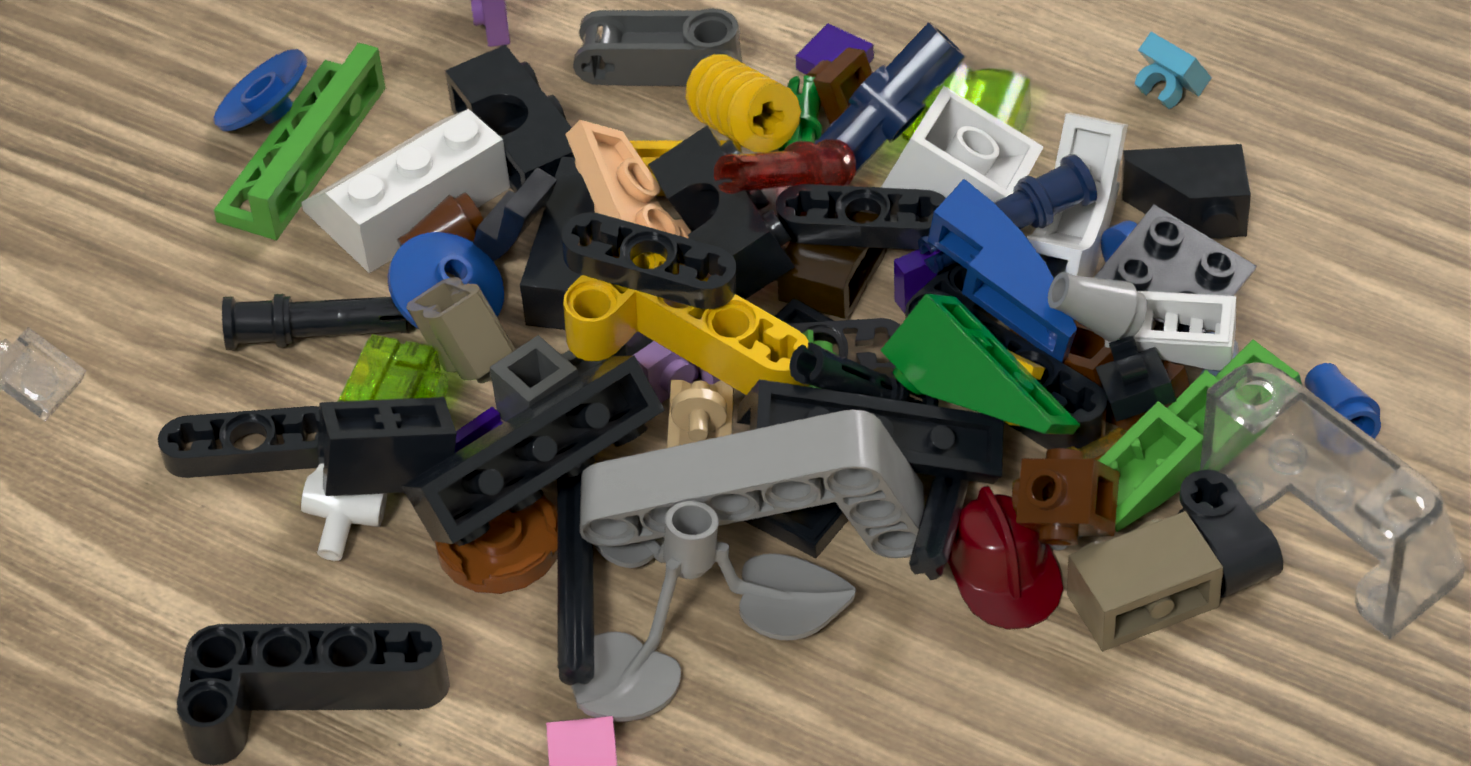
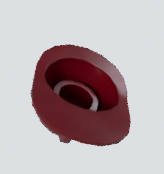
(1002, 565)

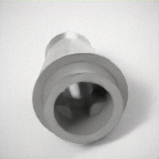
(1102, 305)

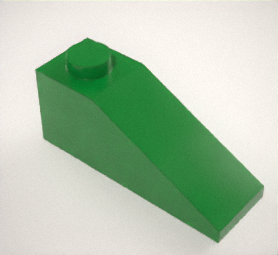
(958, 360)

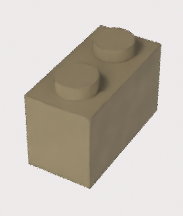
(1144, 580)

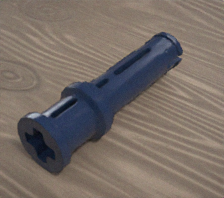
(1034, 202)

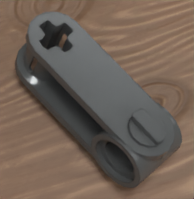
(652, 45)

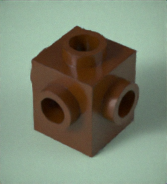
(1066, 497)

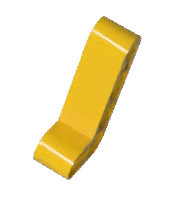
(729, 342)

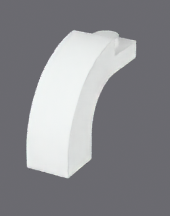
(1075, 235)

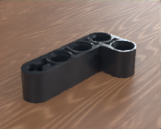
(1075, 392)
(301, 668)

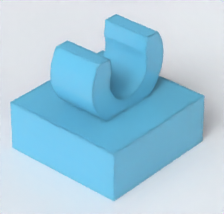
(1170, 65)

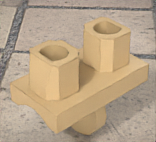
(699, 411)

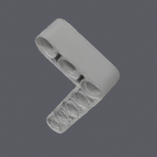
(760, 474)

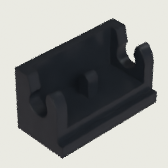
(381, 443)

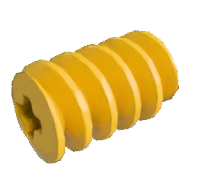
(742, 103)

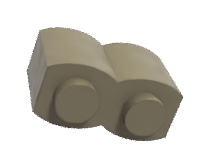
(461, 328)

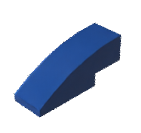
(1002, 269)

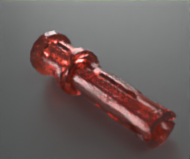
(800, 163)

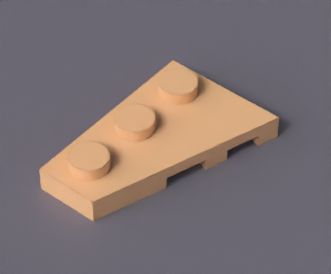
(619, 178)

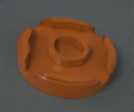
(509, 555)

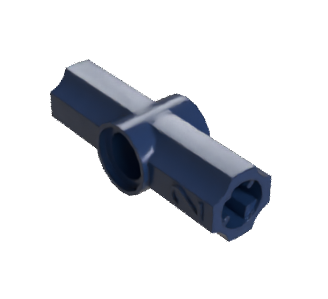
(895, 94)

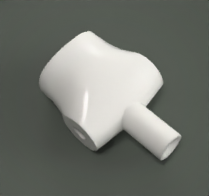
(339, 513)

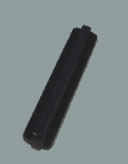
(938, 526)

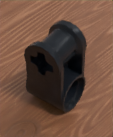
(1231, 530)

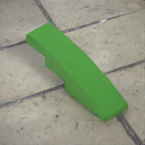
(1168, 442)

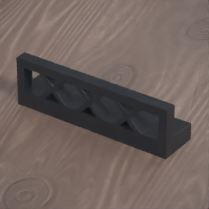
(929, 436)

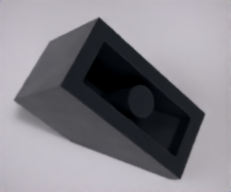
(1194, 183)

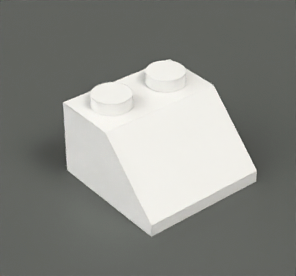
(960, 144)

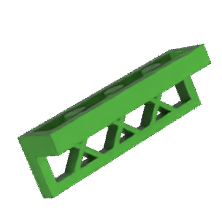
(304, 144)

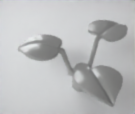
(779, 600)

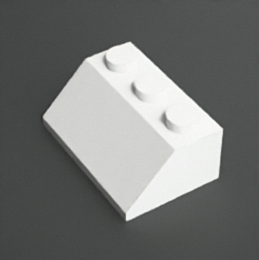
(406, 183)

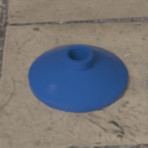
(262, 92)
(428, 257)

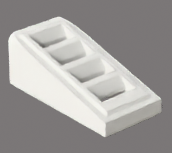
(1198, 312)

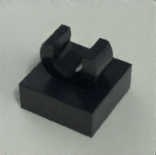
(1134, 379)

